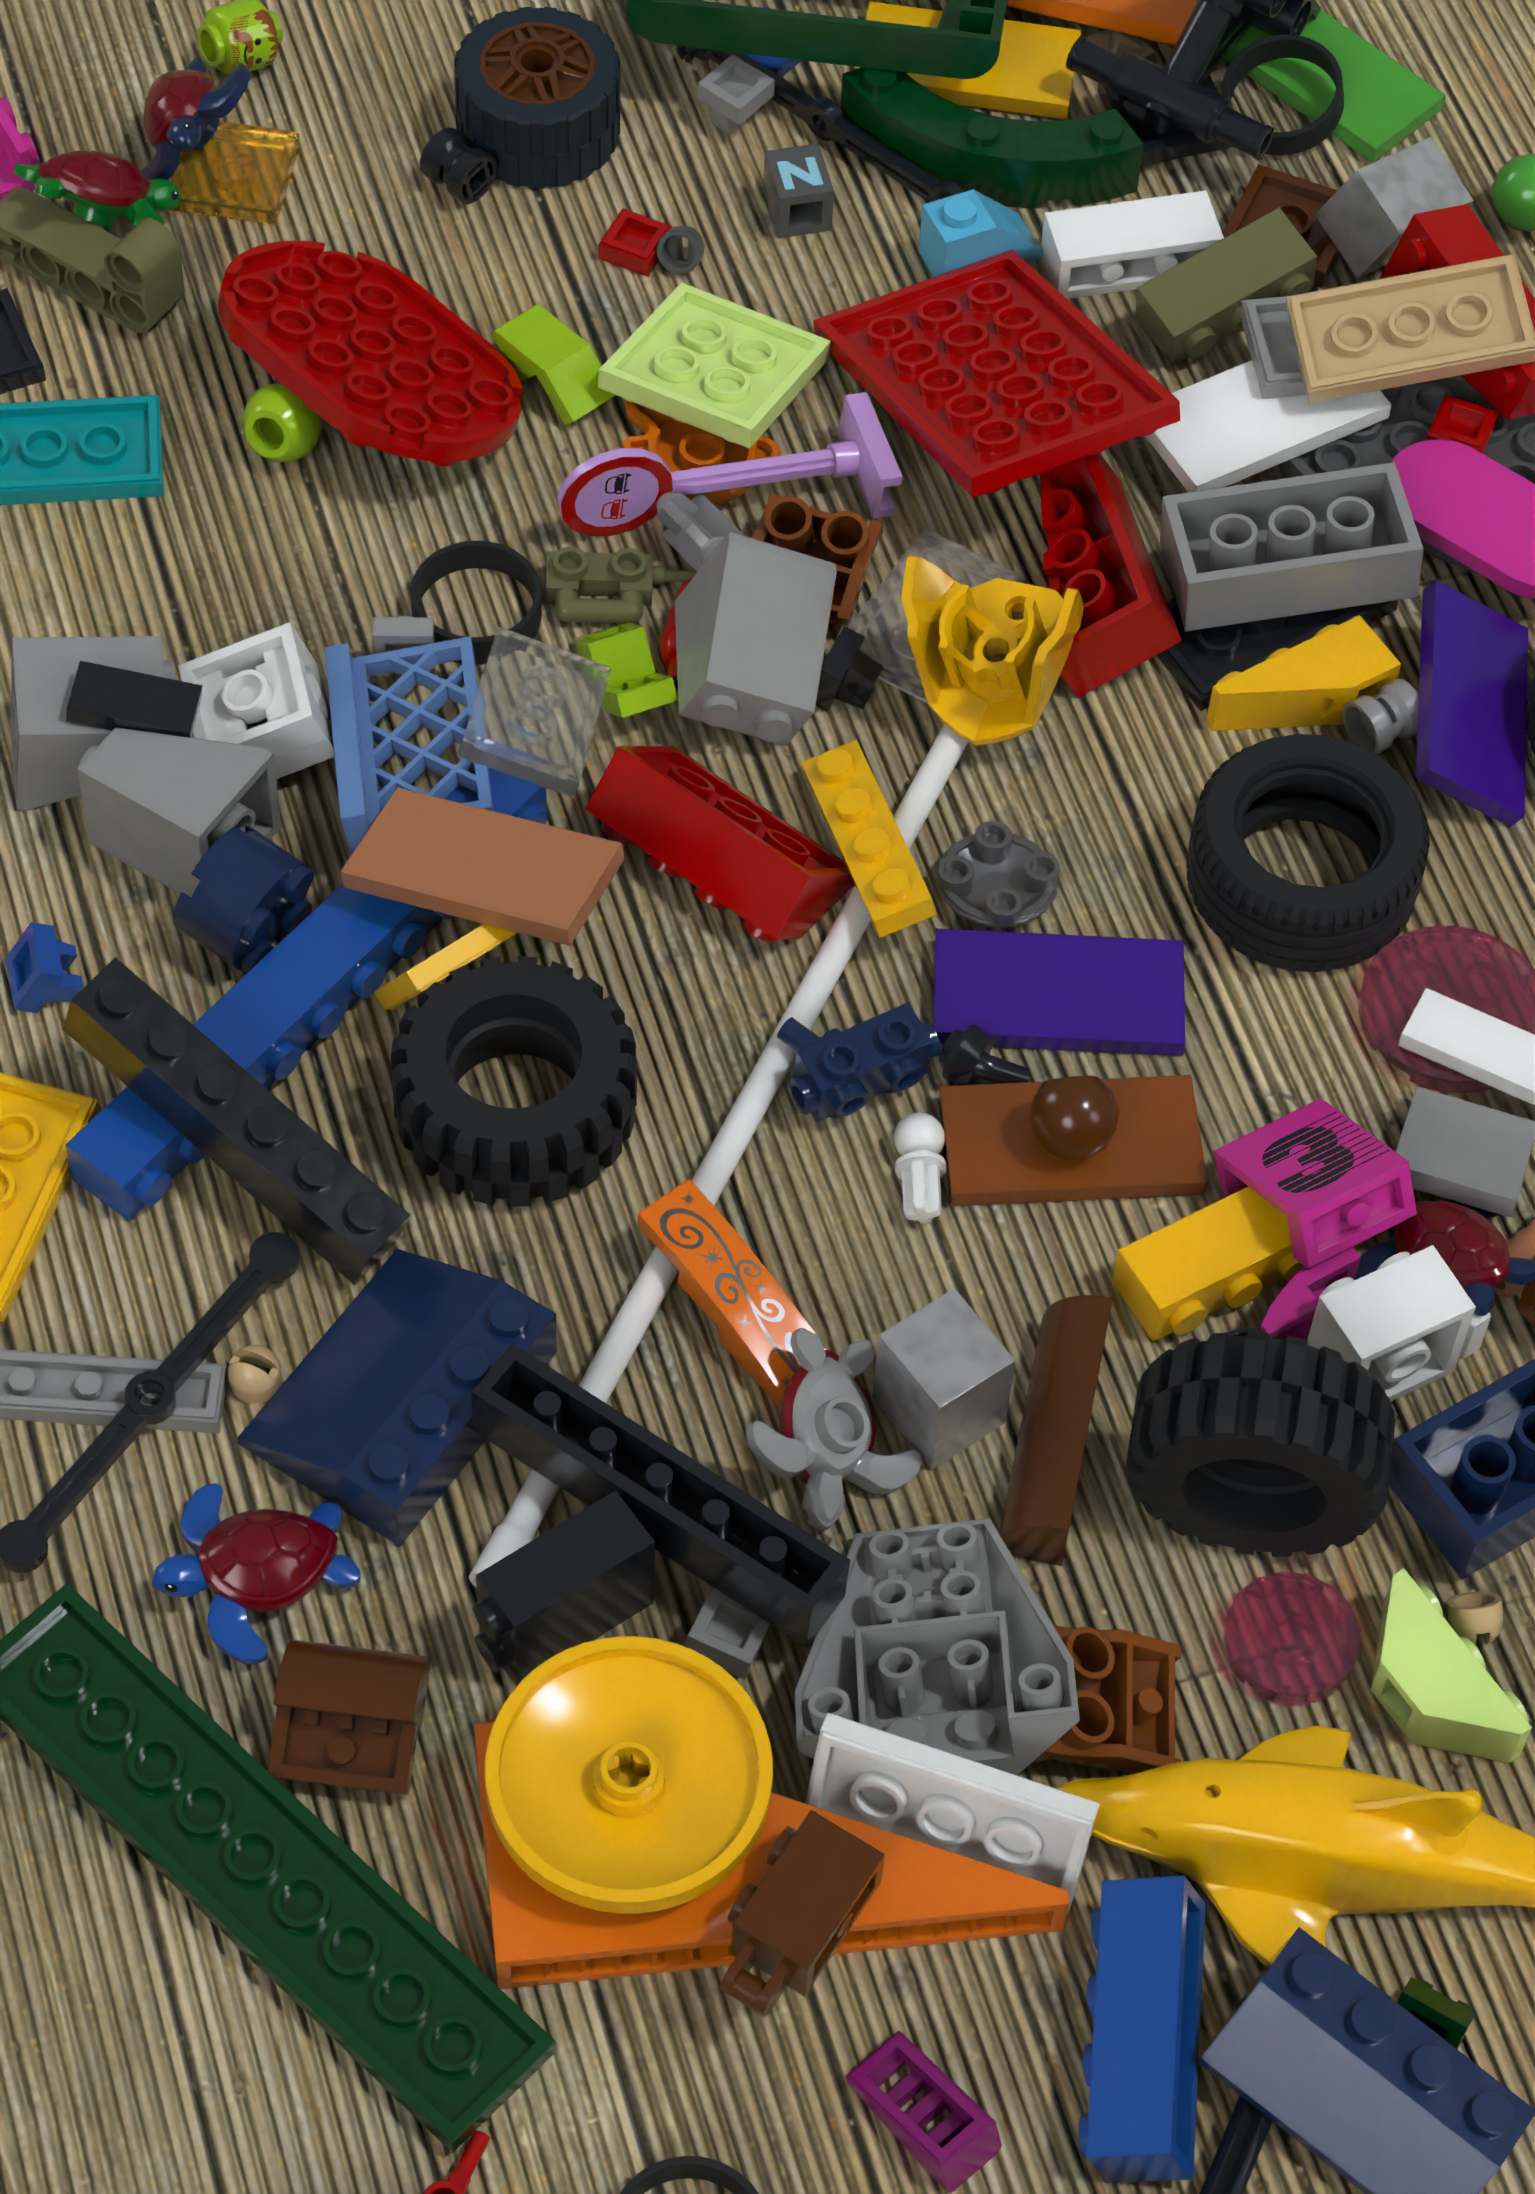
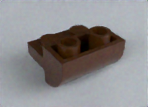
(348, 1716)

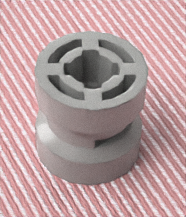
(1384, 717)

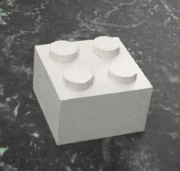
(1397, 1321)

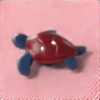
(186, 112)
(1466, 1243)

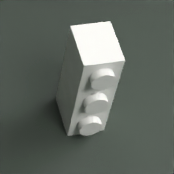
(1125, 242)

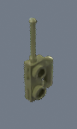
(620, 574)

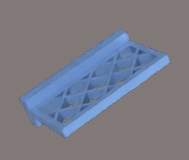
(356, 734)

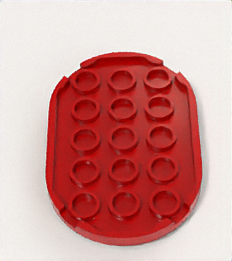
(370, 352)

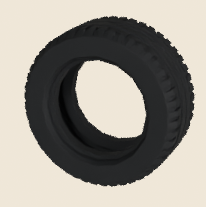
(1311, 782)

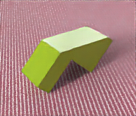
(558, 357)
(633, 679)

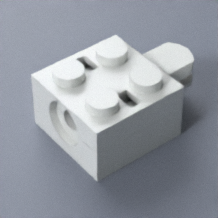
(264, 697)

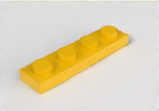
(868, 839)

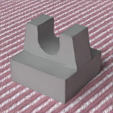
(734, 92)

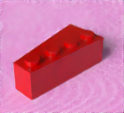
(1455, 238)
(1103, 555)

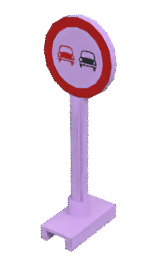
(623, 485)

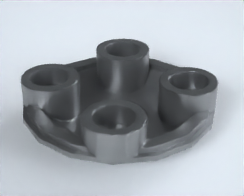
(997, 877)

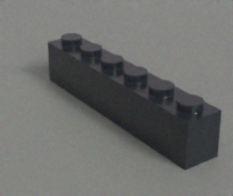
(235, 1121)
(679, 1502)

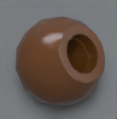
(1074, 1116)

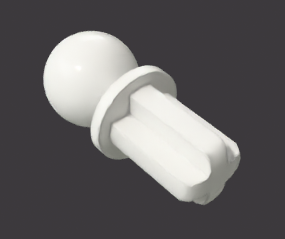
(919, 1142)

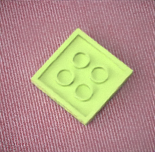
(714, 365)

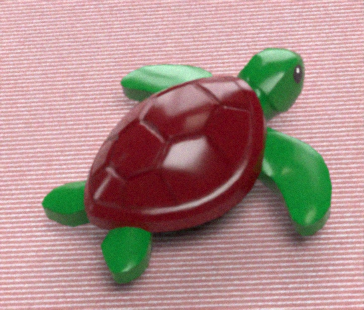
(102, 187)

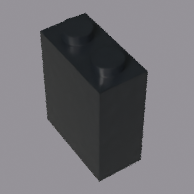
(564, 1588)

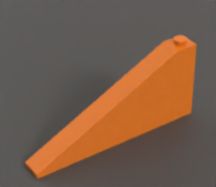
(921, 1901)

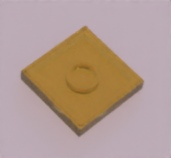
(238, 173)

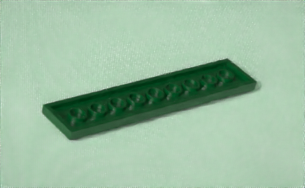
(266, 1870)

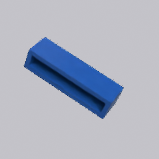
(1144, 2030)

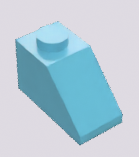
(969, 230)

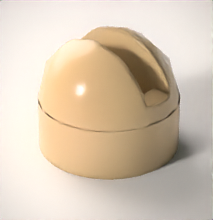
(250, 1382)
(1476, 1614)

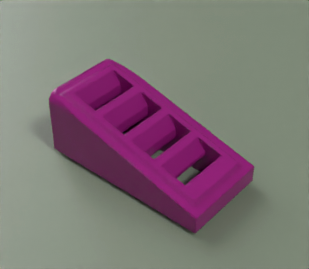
(955, 2145)

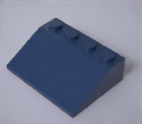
(387, 1392)

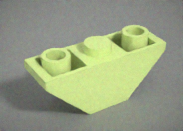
(1439, 1682)

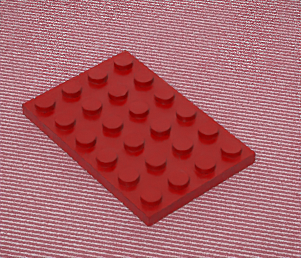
(996, 373)

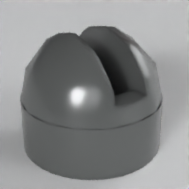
(670, 249)

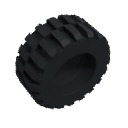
(501, 1013)
(1261, 1444)

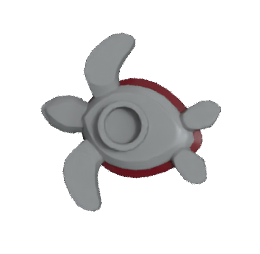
(829, 1431)

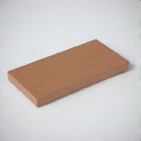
(483, 866)

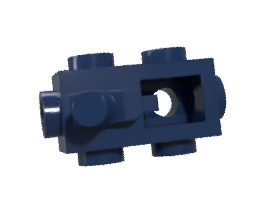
(851, 1066)

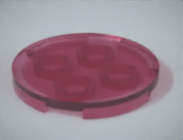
(1456, 964)

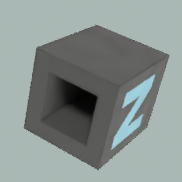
(798, 190)

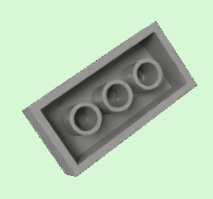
(1290, 546)

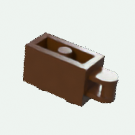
(799, 1910)

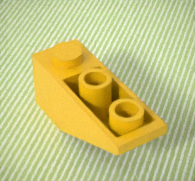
(1305, 682)

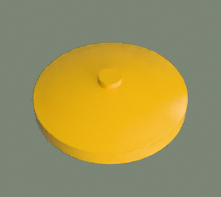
(628, 1774)

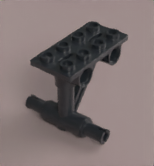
(1176, 89)

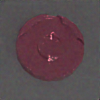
(1291, 1638)

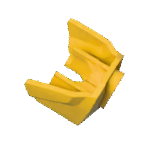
(962, 642)

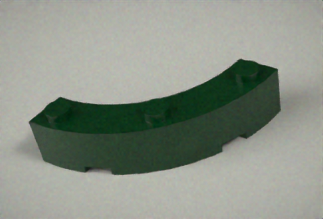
(997, 156)

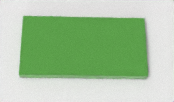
(1380, 95)

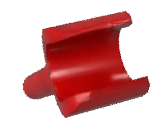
(460, 2177)

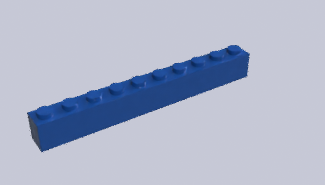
(274, 1017)

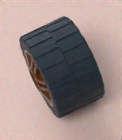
(539, 95)

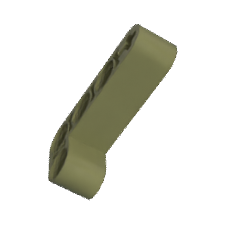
(122, 279)

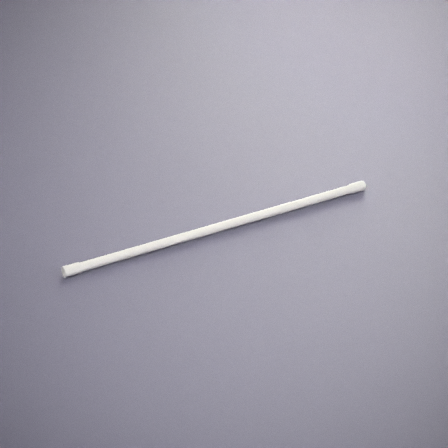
(728, 1146)

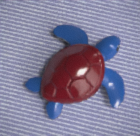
(253, 1563)

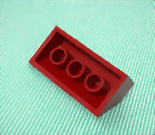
(718, 841)

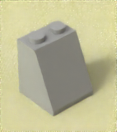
(753, 638)
(42, 678)
(172, 797)

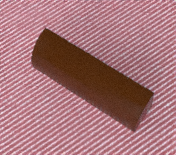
(1055, 1428)

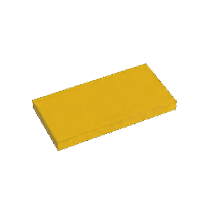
(1024, 80)
(33, 1169)

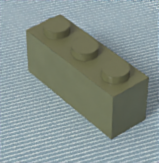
(1203, 295)

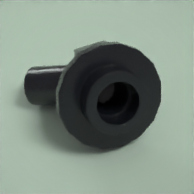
(968, 1057)

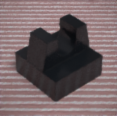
(847, 672)

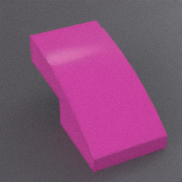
(1296, 1303)

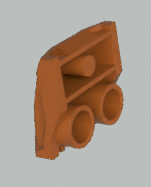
(827, 536)
(1122, 1700)

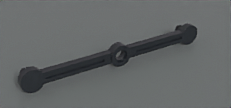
(829, 123)
(24, 1542)

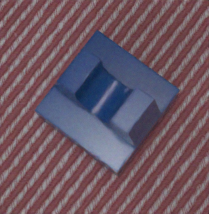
(37, 969)

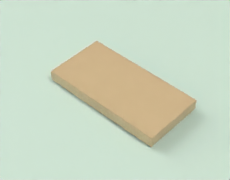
(1411, 328)

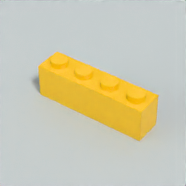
(1205, 1263)

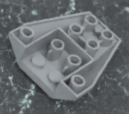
(941, 1649)

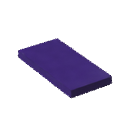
(1472, 704)
(1061, 991)

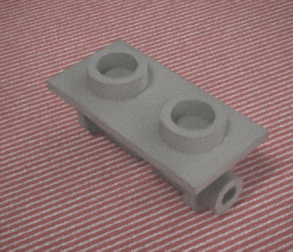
(693, 526)

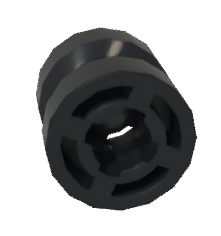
(463, 169)

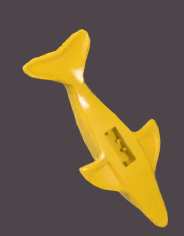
(1302, 1840)

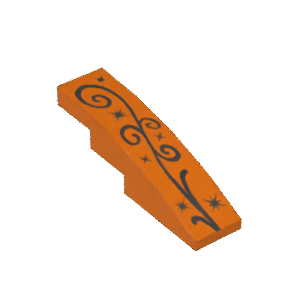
(727, 1284)

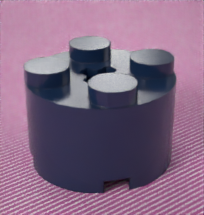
(244, 897)

